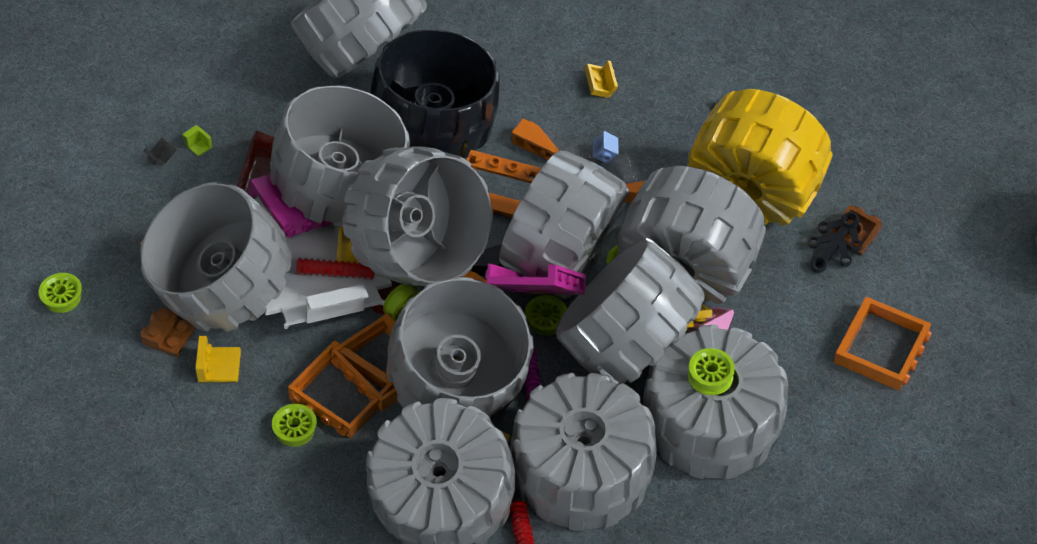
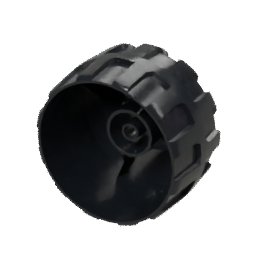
(440, 89)

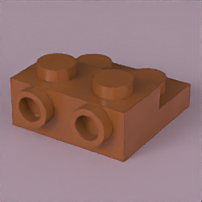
(867, 229)
(166, 332)

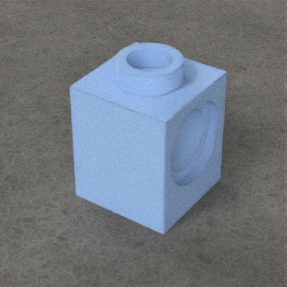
(605, 147)

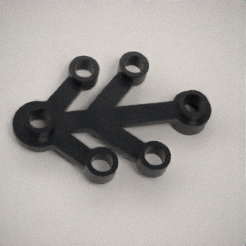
(836, 239)

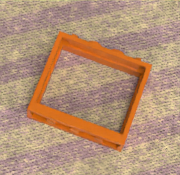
(503, 167)
(356, 342)
(872, 370)
(326, 416)

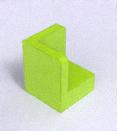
(197, 140)

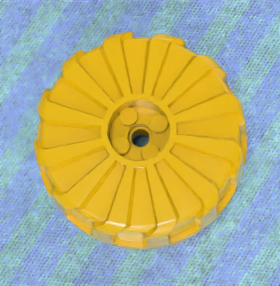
(766, 150)

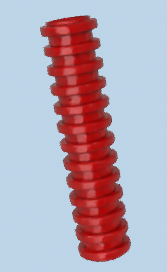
(333, 268)
(521, 523)

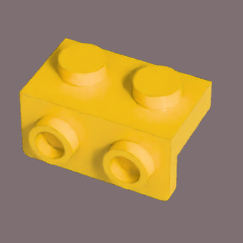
(601, 79)

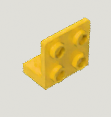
(217, 363)

